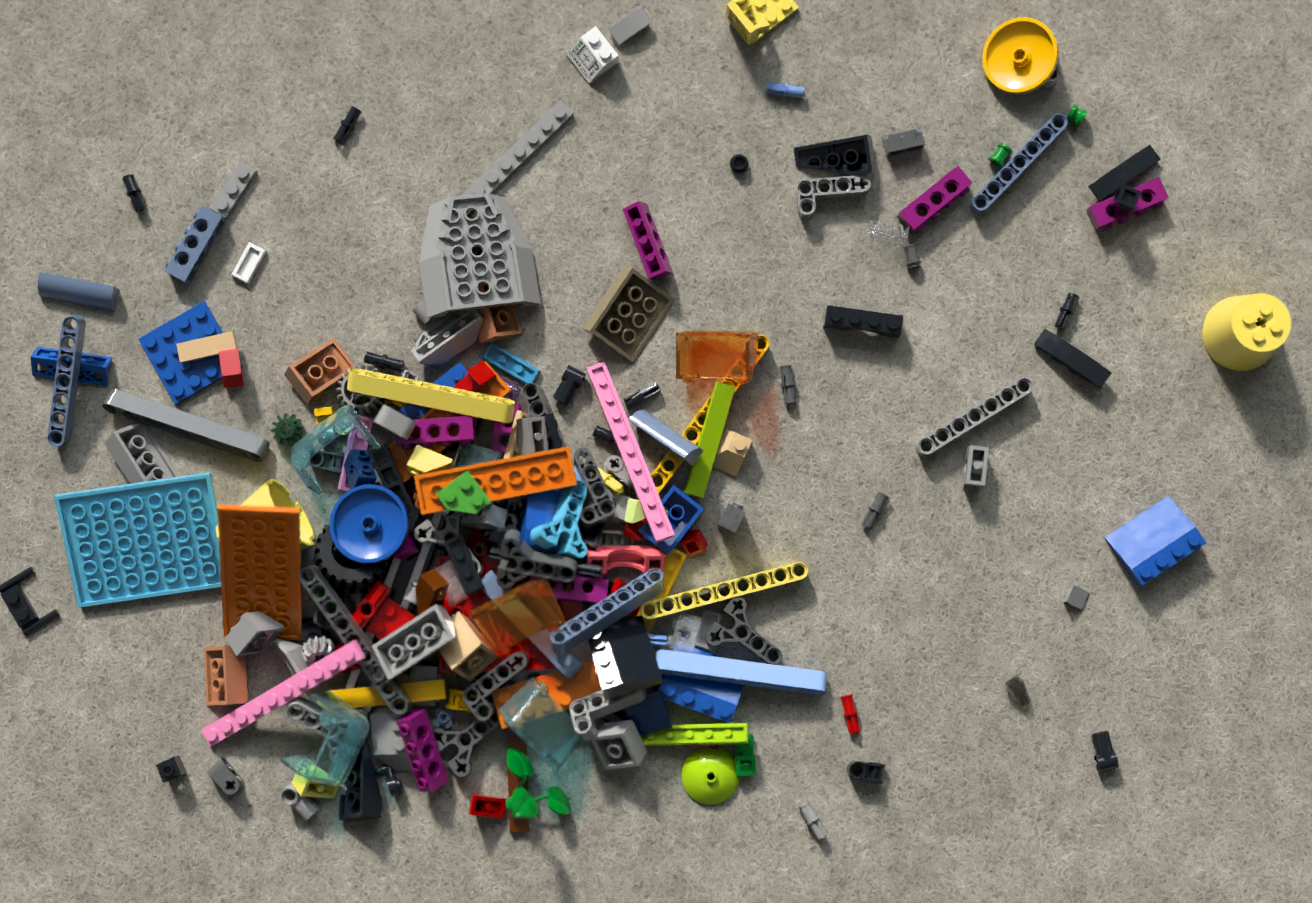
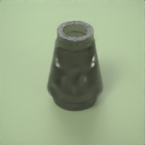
(1018, 690)

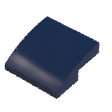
(650, 714)

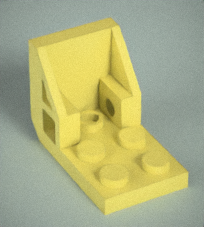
(758, 17)

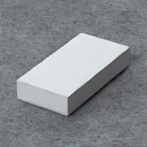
(249, 263)

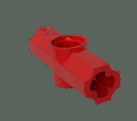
(375, 599)

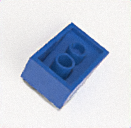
(682, 514)

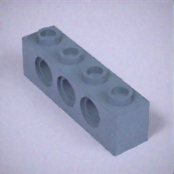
(196, 255)

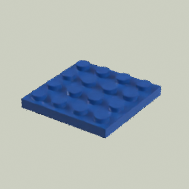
(186, 378)

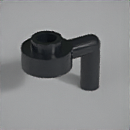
(394, 784)

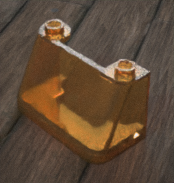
(716, 355)
(518, 615)

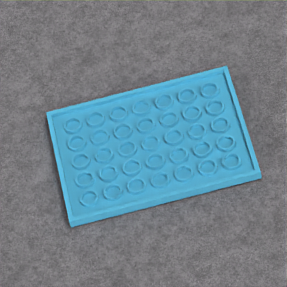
(141, 539)

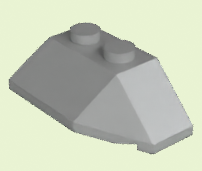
(448, 337)
(293, 658)
(387, 738)

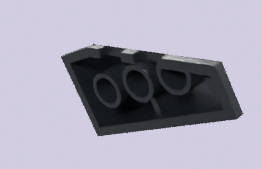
(843, 156)
(362, 793)

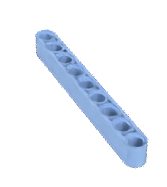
(741, 672)

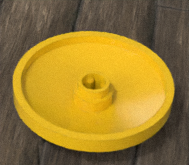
(1020, 55)

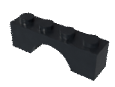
(855, 319)

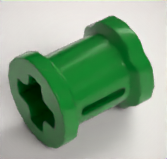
(1000, 155)

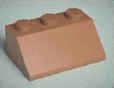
(498, 321)
(225, 676)

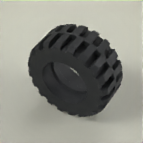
(342, 577)

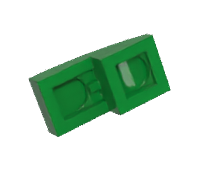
(744, 758)

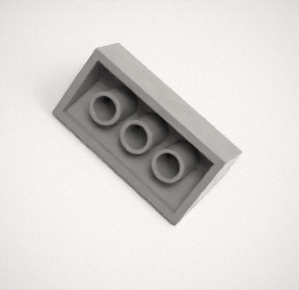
(139, 454)
(414, 641)

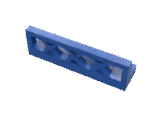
(89, 364)

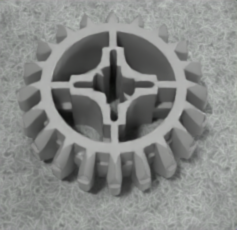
(357, 396)

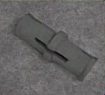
(788, 384)

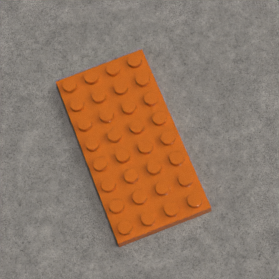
(261, 565)

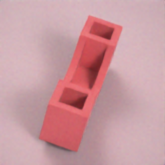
(638, 557)

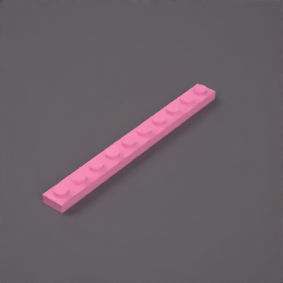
(630, 452)
(283, 693)

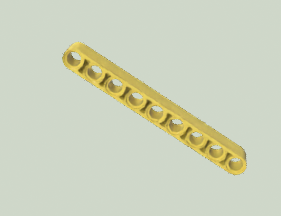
(431, 395)
(732, 585)

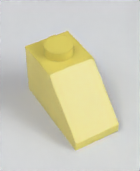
(427, 461)
(313, 789)

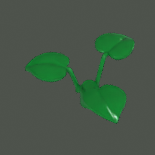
(521, 802)

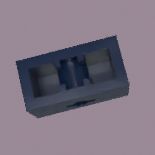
(359, 468)

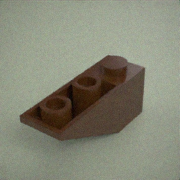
(430, 590)

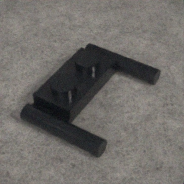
(20, 605)

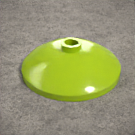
(695, 774)

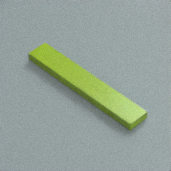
(710, 439)
(699, 735)

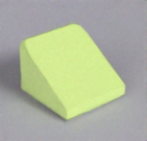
(634, 511)

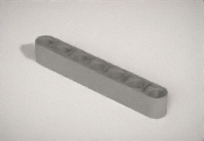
(980, 410)

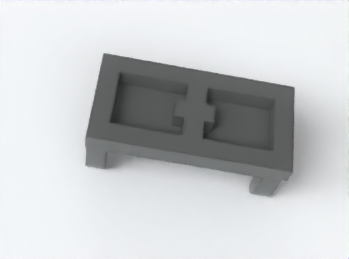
(903, 142)

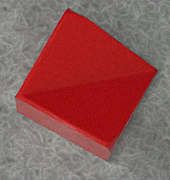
(631, 530)
(694, 542)

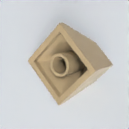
(731, 452)

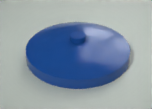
(369, 523)

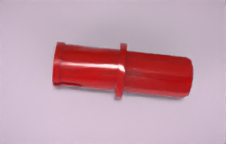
(850, 714)

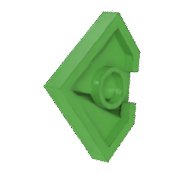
(463, 495)

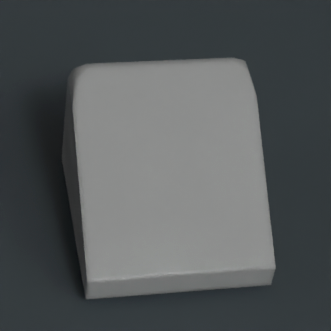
(1076, 596)

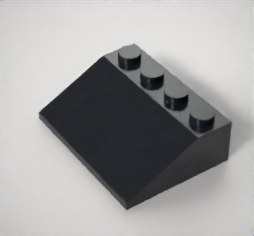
(624, 658)

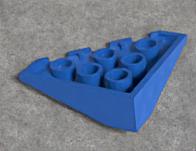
(539, 510)

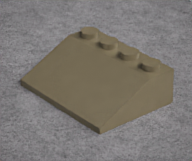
(628, 313)

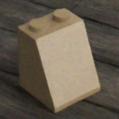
(469, 650)

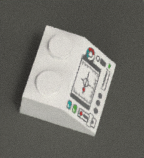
(593, 55)

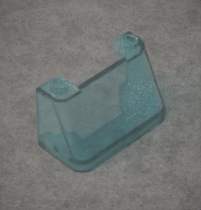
(541, 723)

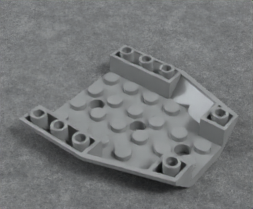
(453, 272)

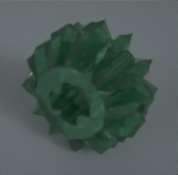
(282, 424)

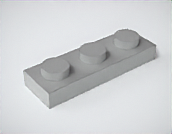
(233, 189)

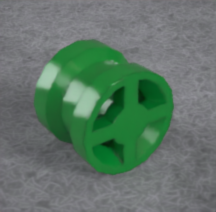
(1076, 115)

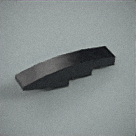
(1124, 173)
(1072, 358)
(391, 476)

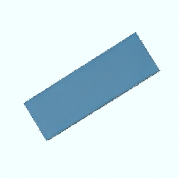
(510, 364)

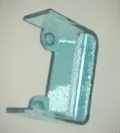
(342, 421)
(340, 747)

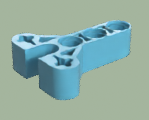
(564, 524)

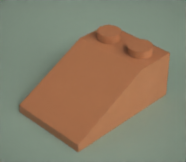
(319, 370)

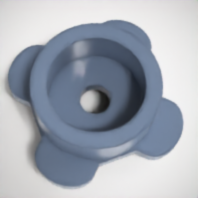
(448, 718)

